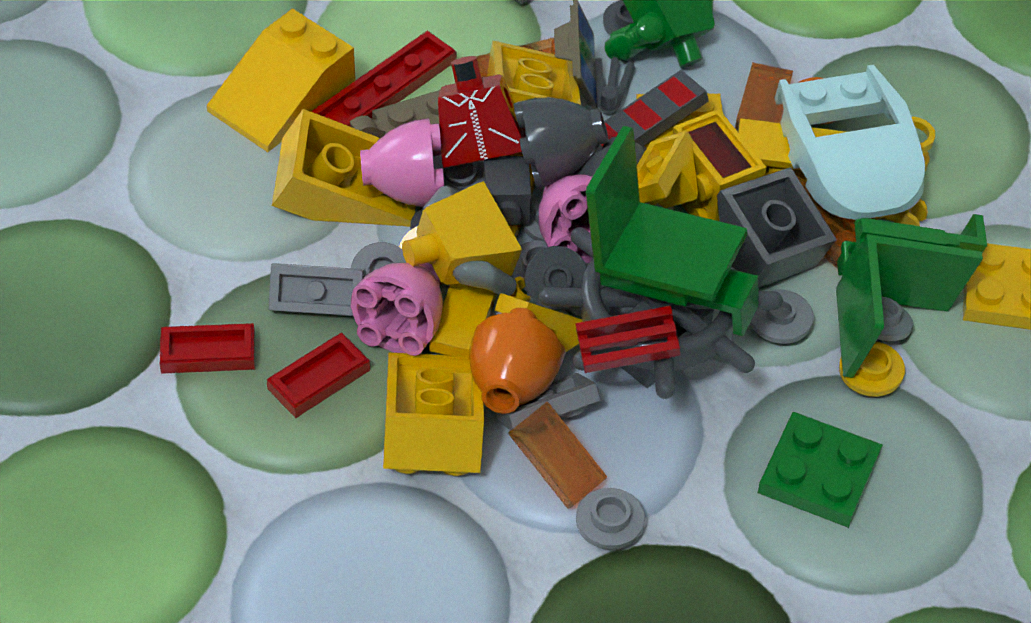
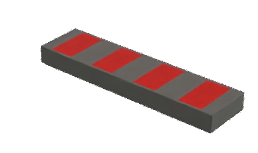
(658, 108)

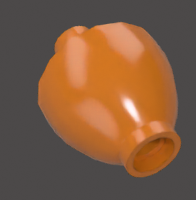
(514, 359)

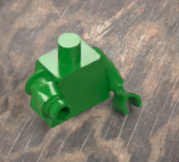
(661, 26)

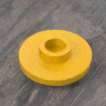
(879, 373)

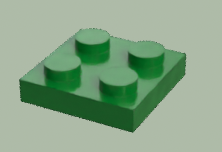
(820, 469)

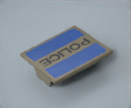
(576, 44)

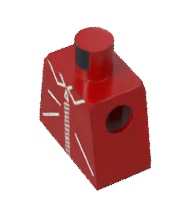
(476, 116)

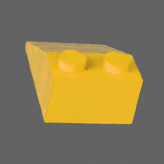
(282, 73)
(533, 73)
(323, 175)
(432, 415)

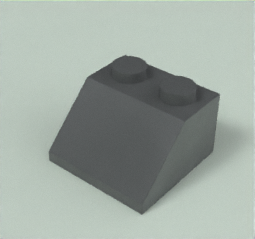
(781, 225)

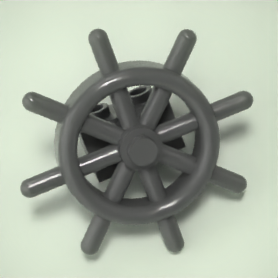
(696, 332)

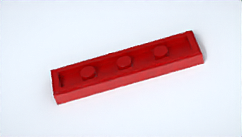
(390, 79)

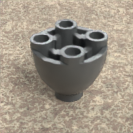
(558, 136)

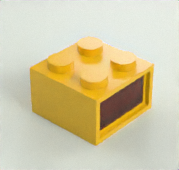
(720, 160)

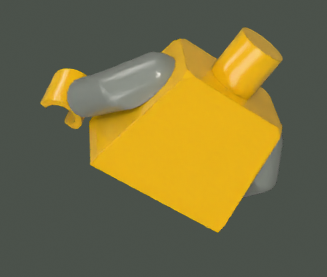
(467, 241)

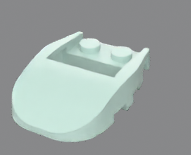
(859, 170)

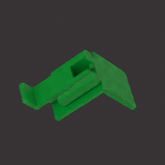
(662, 249)
(904, 264)

